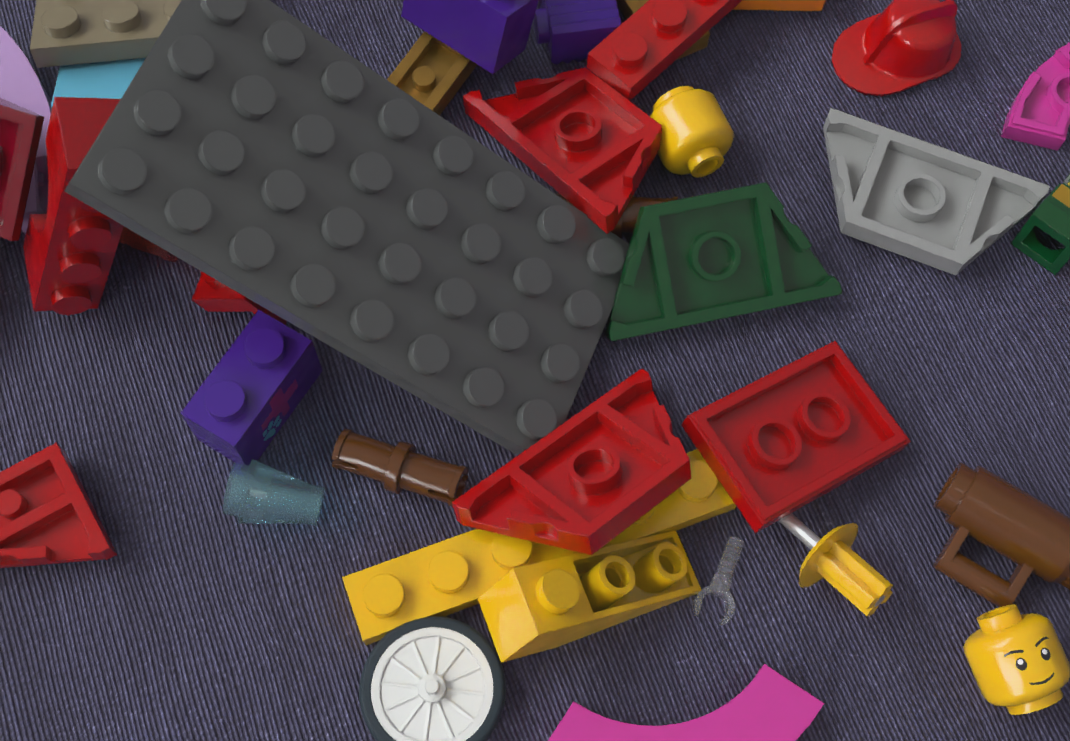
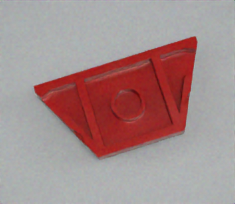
(574, 137)
(585, 475)

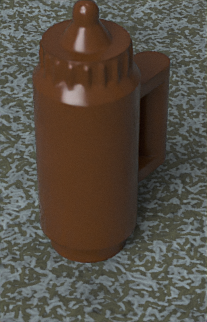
(1008, 523)

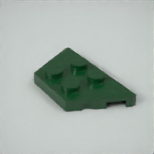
(713, 262)

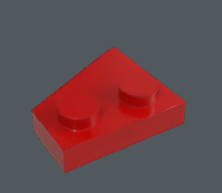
(48, 514)

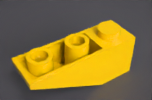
(585, 593)

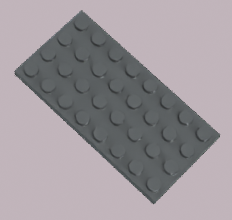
(357, 217)

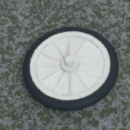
(432, 683)

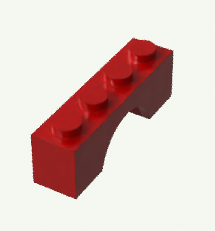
(73, 243)

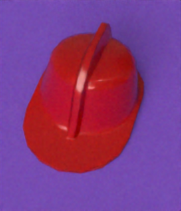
(898, 47)

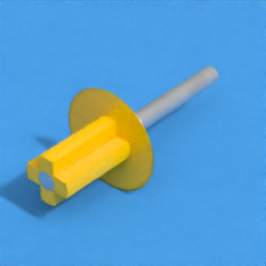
(839, 565)

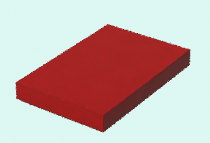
(794, 435)

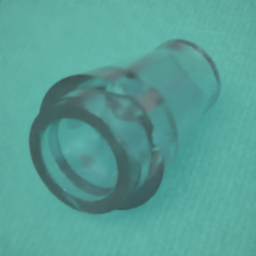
(270, 496)

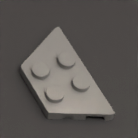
(920, 195)

